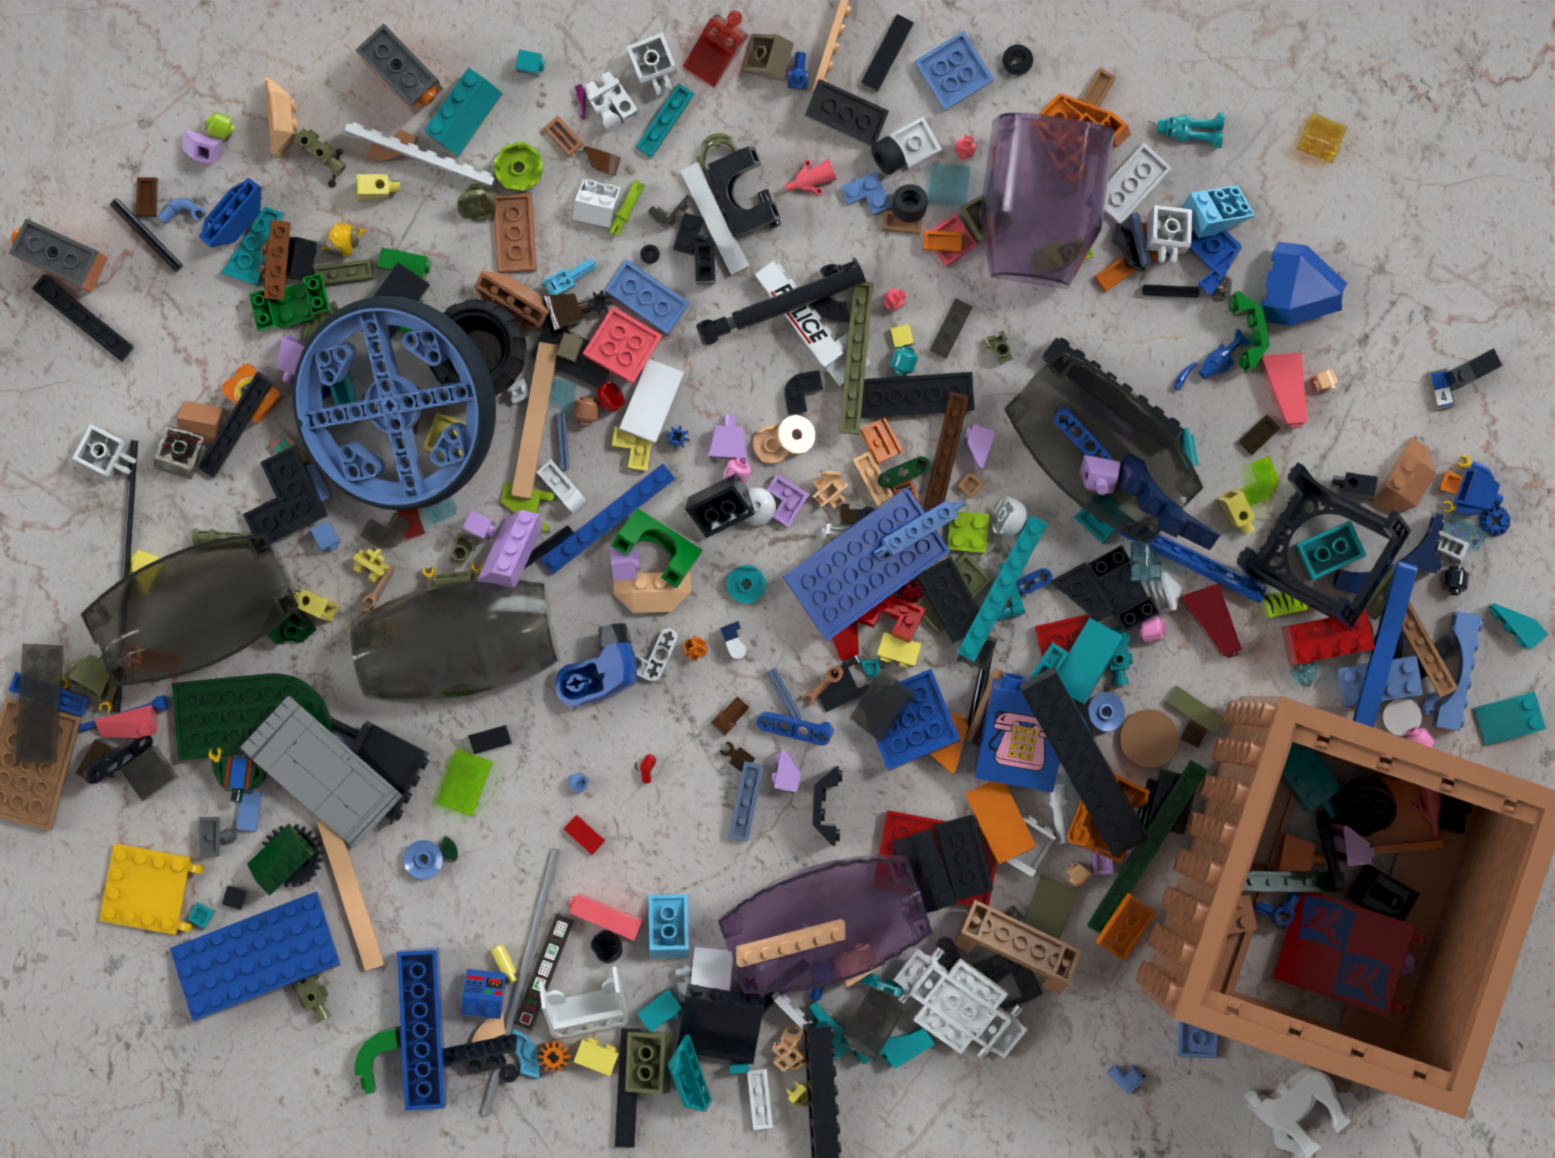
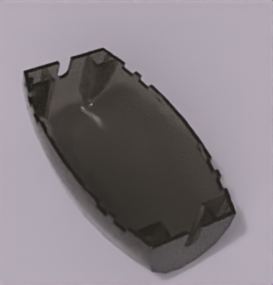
(1117, 422)
(191, 609)
(453, 642)

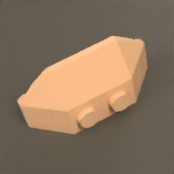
(280, 117)
(651, 593)

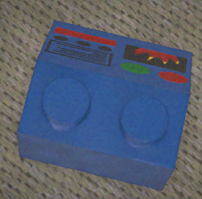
(483, 993)

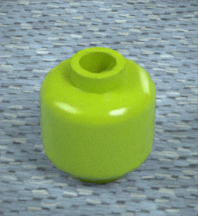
(219, 126)

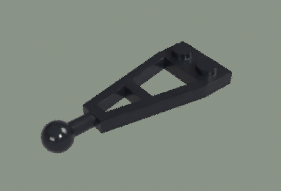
(1025, 981)

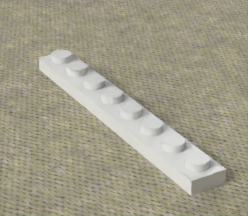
(429, 157)

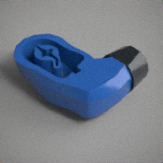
(602, 675)

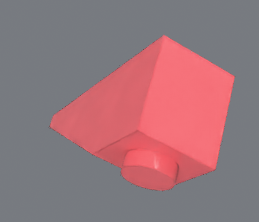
(129, 724)

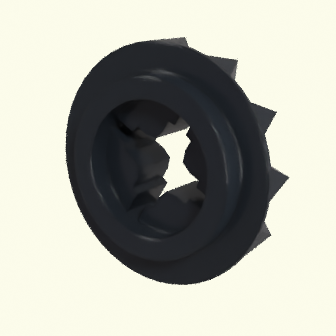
(1019, 51)

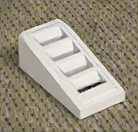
(1458, 542)

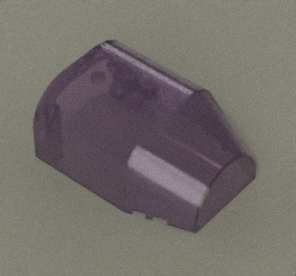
(1043, 196)

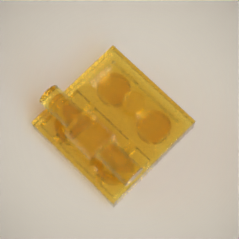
(1321, 138)

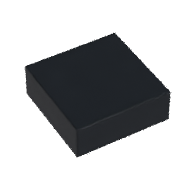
(234, 897)

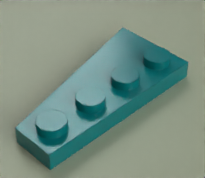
(246, 260)

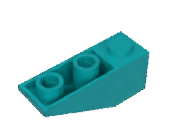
(1523, 628)

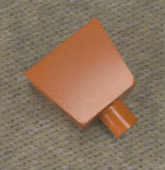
(1297, 854)

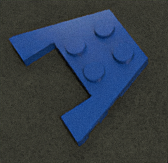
(1217, 254)

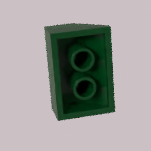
(280, 859)

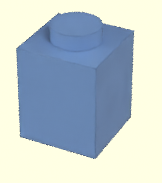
(326, 536)

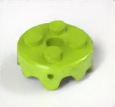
(518, 153)

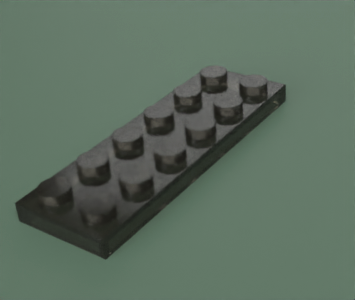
(39, 703)

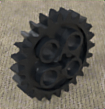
(304, 872)

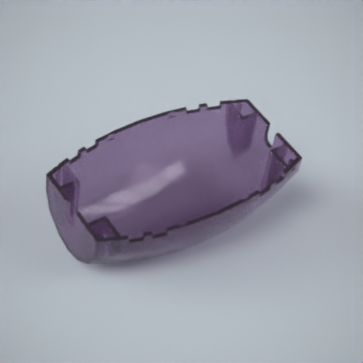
(870, 893)

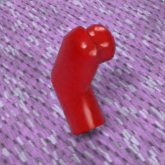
(646, 767)

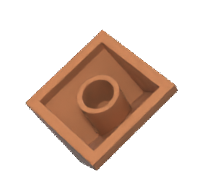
(201, 420)

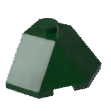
(293, 628)

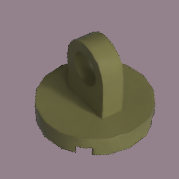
(476, 203)

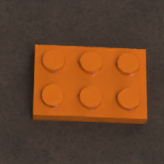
(1126, 927)

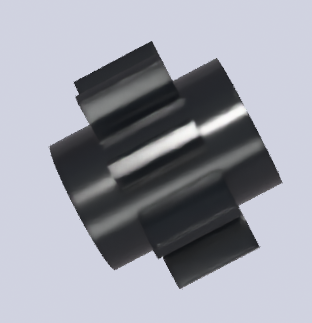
(602, 297)

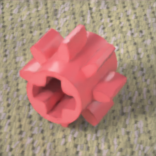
(965, 147)
(894, 299)

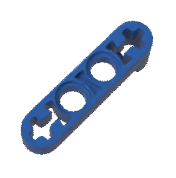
(1083, 438)
(818, 738)

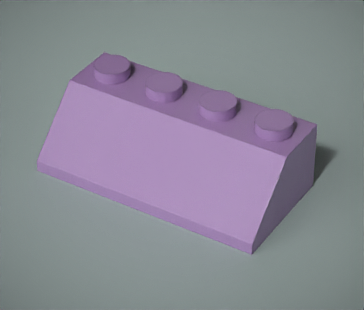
(511, 549)
(1349, 846)

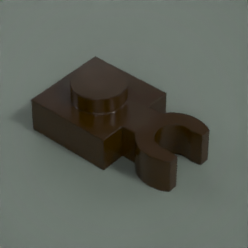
(737, 757)

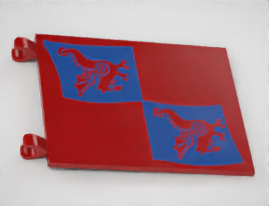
(1346, 952)

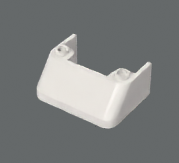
(586, 1011)

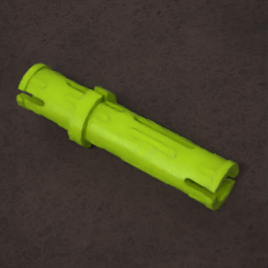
(626, 208)

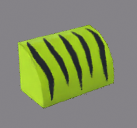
(1281, 604)

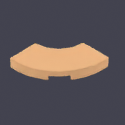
(490, 1029)

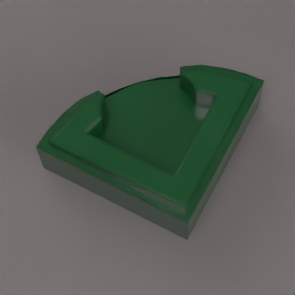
(449, 848)

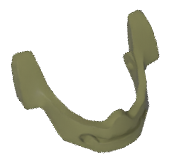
(714, 139)

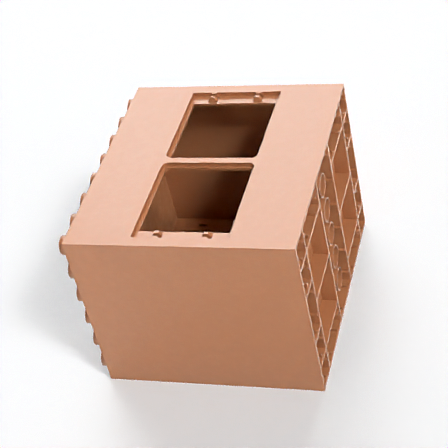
(1469, 906)

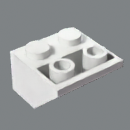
(596, 203)

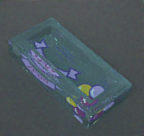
(1465, 531)

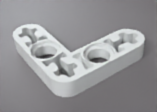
(645, 665)

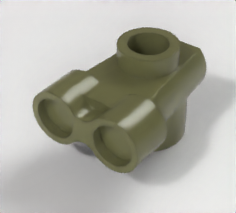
(997, 344)
(464, 546)

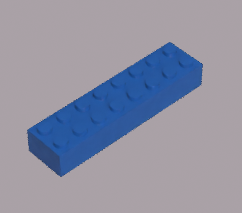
(421, 1028)

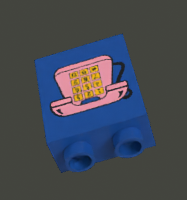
(1012, 741)

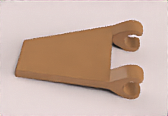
(374, 597)

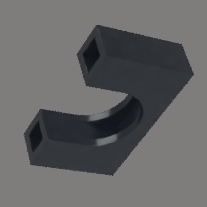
(724, 174)

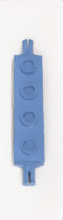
(919, 528)

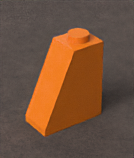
(950, 755)

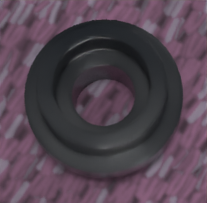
(647, 248)

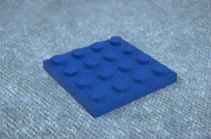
(922, 727)

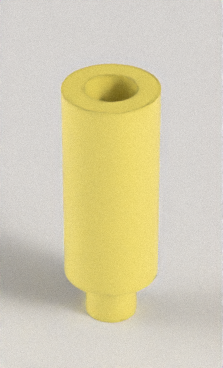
(504, 962)

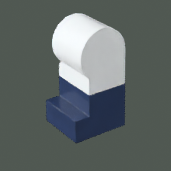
(735, 647)

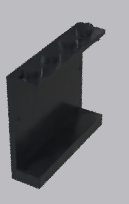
(393, 760)
(722, 1023)

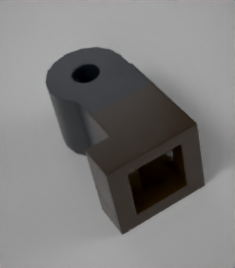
(852, 516)

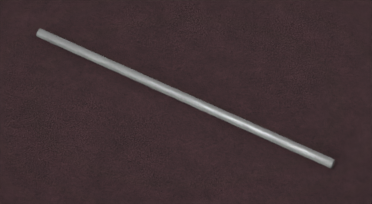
(523, 972)

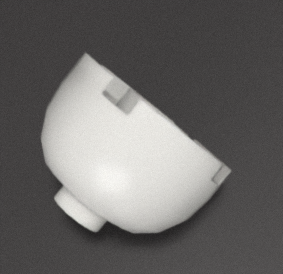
(764, 507)
(1010, 517)

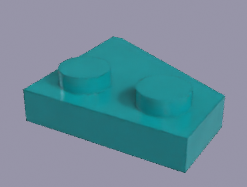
(889, 986)

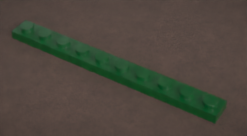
(1144, 852)

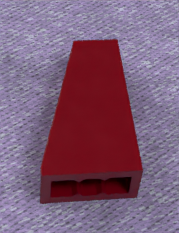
(1214, 619)

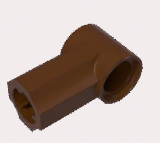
(727, 719)

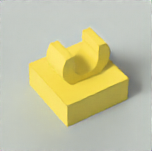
(799, 1096)

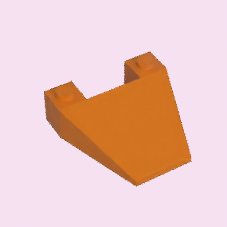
(1071, 108)

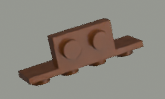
(275, 259)

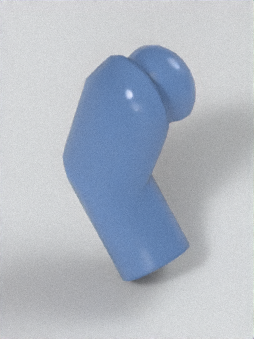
(1429, 702)

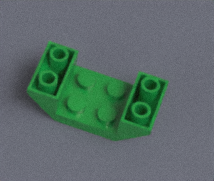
(300, 305)
(1239, 305)

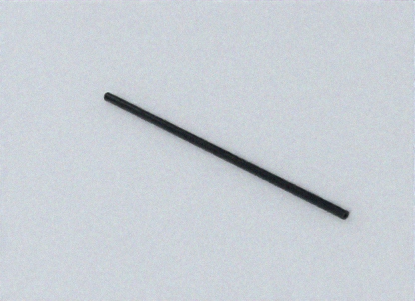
(127, 539)

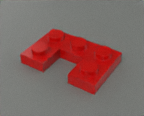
(907, 614)

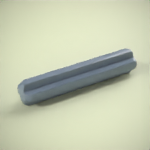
(1140, 239)
(562, 441)
(784, 694)

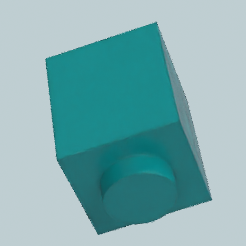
(530, 63)

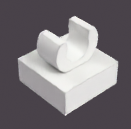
(519, 391)

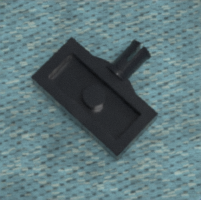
(689, 234)

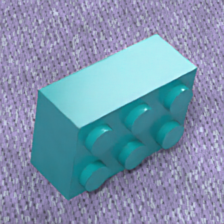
(1329, 550)

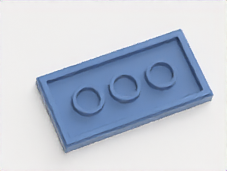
(646, 297)

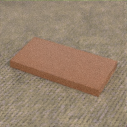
(515, 233)

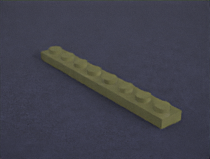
(856, 359)

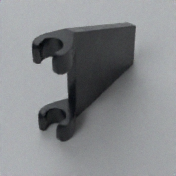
(843, 690)

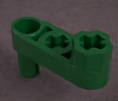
(913, 472)

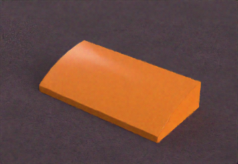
(1000, 821)

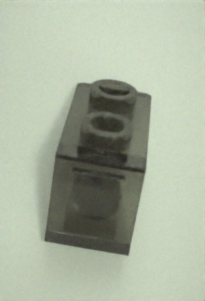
(660, 215)

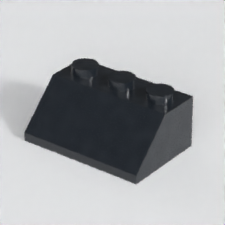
(720, 505)

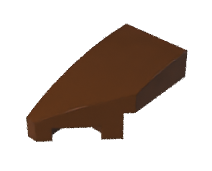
(603, 160)

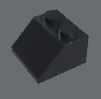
(300, 258)

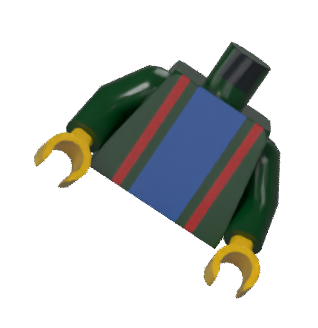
(237, 775)

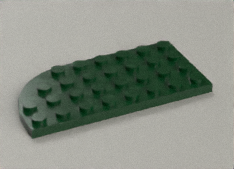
(231, 709)

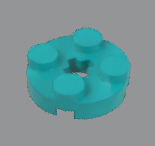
(739, 575)

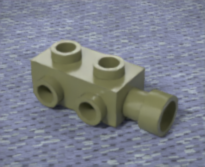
(317, 148)
(312, 986)

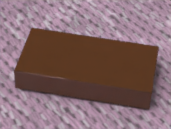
(147, 196)

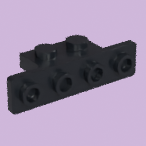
(481, 1054)

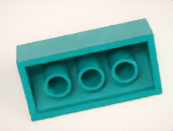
(463, 112)

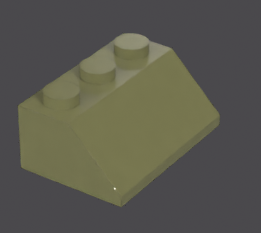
(648, 1061)

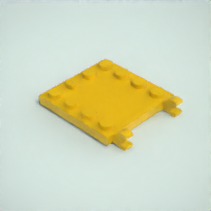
(147, 889)

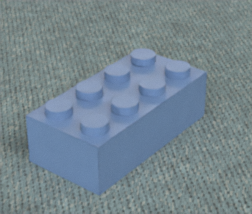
(1401, 682)

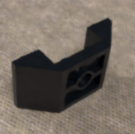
(1126, 597)
(828, 831)

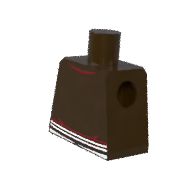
(564, 312)

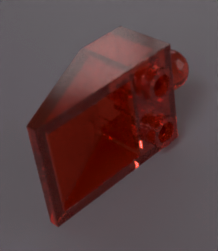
(713, 50)

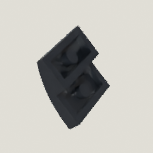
(1452, 815)

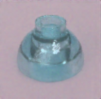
(1304, 673)

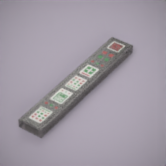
(544, 970)

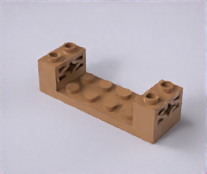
(1018, 943)

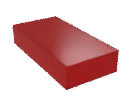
(584, 834)

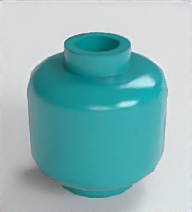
(904, 360)

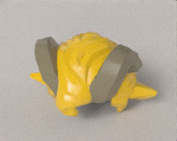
(343, 239)

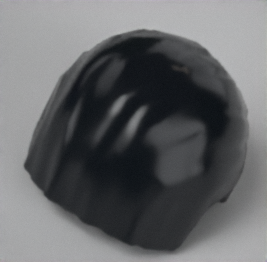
(607, 946)

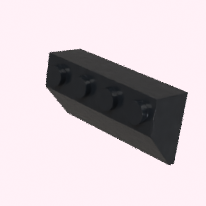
(927, 868)

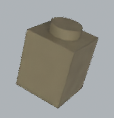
(570, 347)

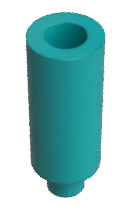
(1188, 445)

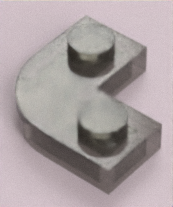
(389, 536)

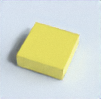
(902, 336)

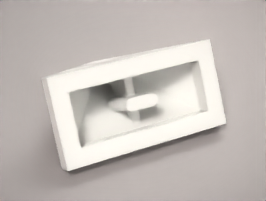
(1166, 593)

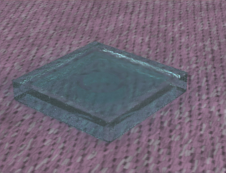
(948, 184)

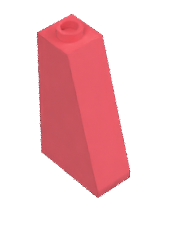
(1286, 383)
(605, 916)

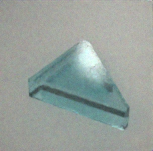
(564, 394)

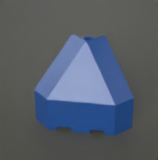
(1300, 286)

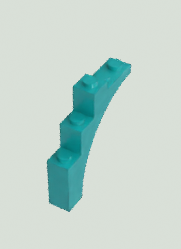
(897, 1049)

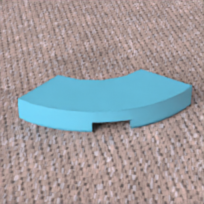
(527, 1055)

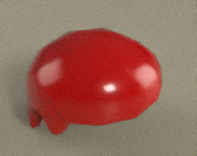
(610, 397)

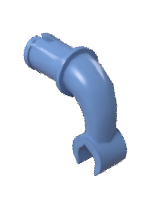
(177, 205)

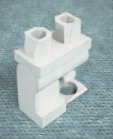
(611, 95)

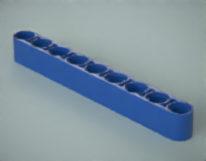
(1385, 643)

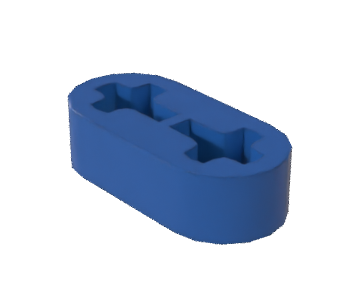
(1032, 576)

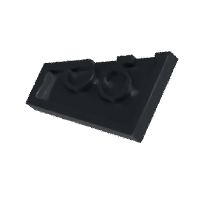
(1084, 591)

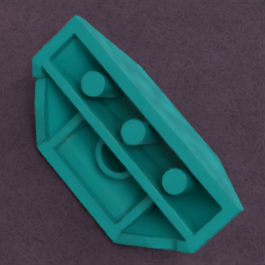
(688, 1077)

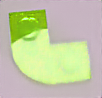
(1267, 481)

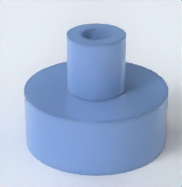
(578, 782)

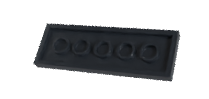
(914, 394)

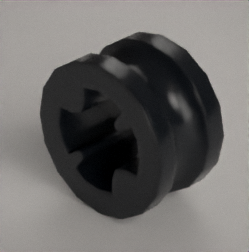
(510, 1079)

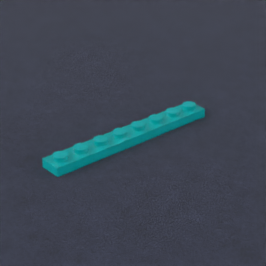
(1002, 588)

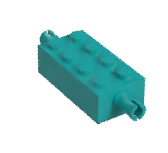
(1309, 780)

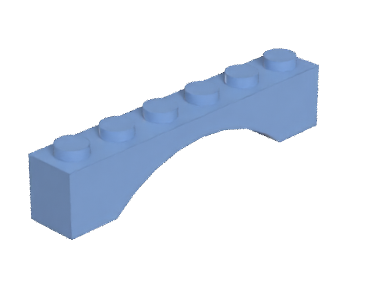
(1464, 631)

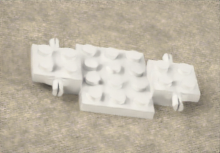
(960, 1004)

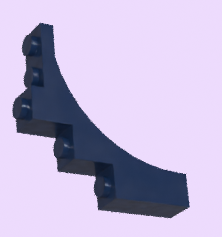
(1171, 518)
(1421, 556)

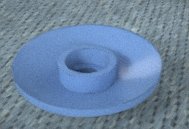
(1114, 711)
(413, 861)

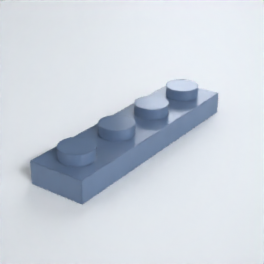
(746, 801)

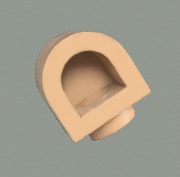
(1325, 380)
(1078, 874)

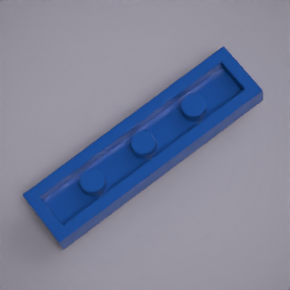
(69, 700)

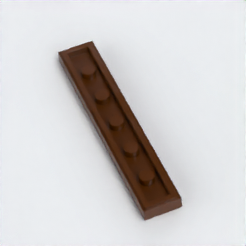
(946, 449)

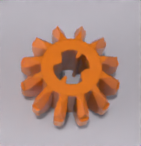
(549, 1060)

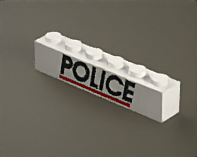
(802, 319)

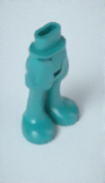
(1181, 128)

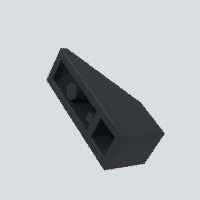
(1472, 369)

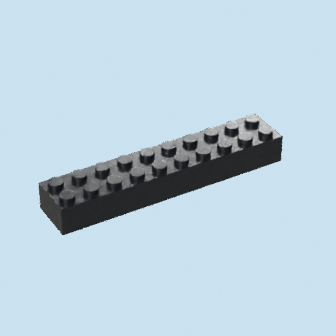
(1083, 761)

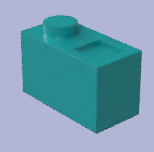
(660, 1010)

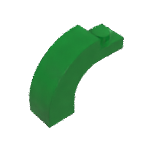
(382, 1041)

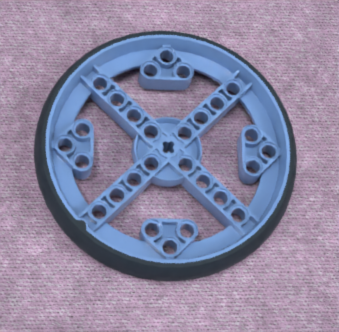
(338, 463)

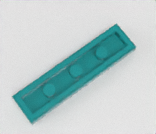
(665, 120)

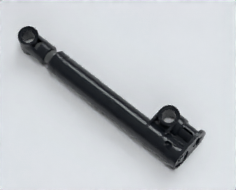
(833, 281)

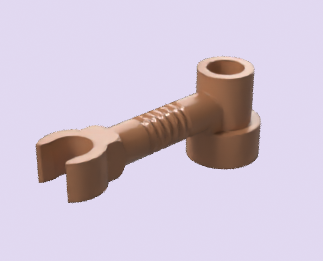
(831, 677)

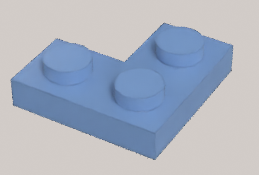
(869, 188)

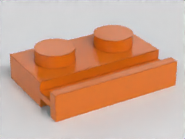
(881, 440)

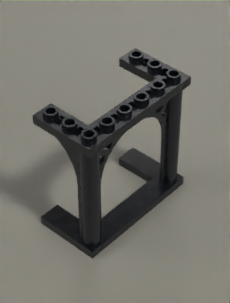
(1308, 489)

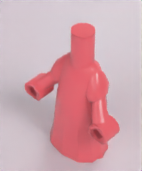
(808, 179)
(1432, 804)

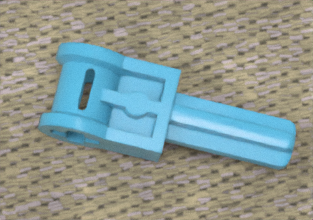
(565, 280)

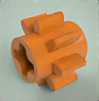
(695, 648)

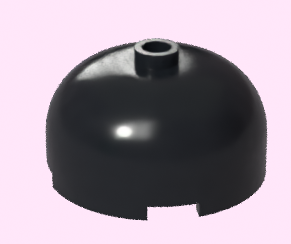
(1366, 806)

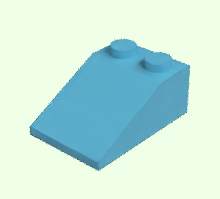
(668, 926)

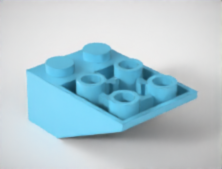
(1217, 210)

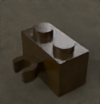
(97, 750)

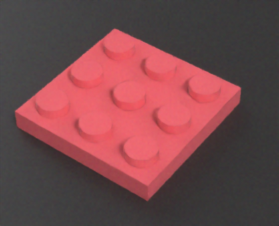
(622, 345)

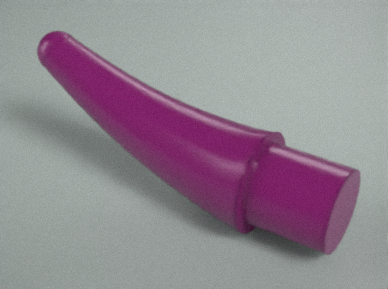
(581, 96)

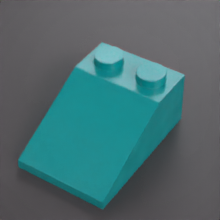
(1509, 718)

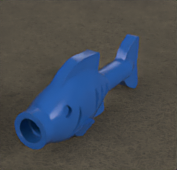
(1219, 360)

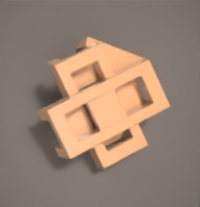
(827, 493)
(788, 1045)

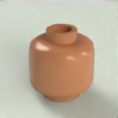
(586, 410)

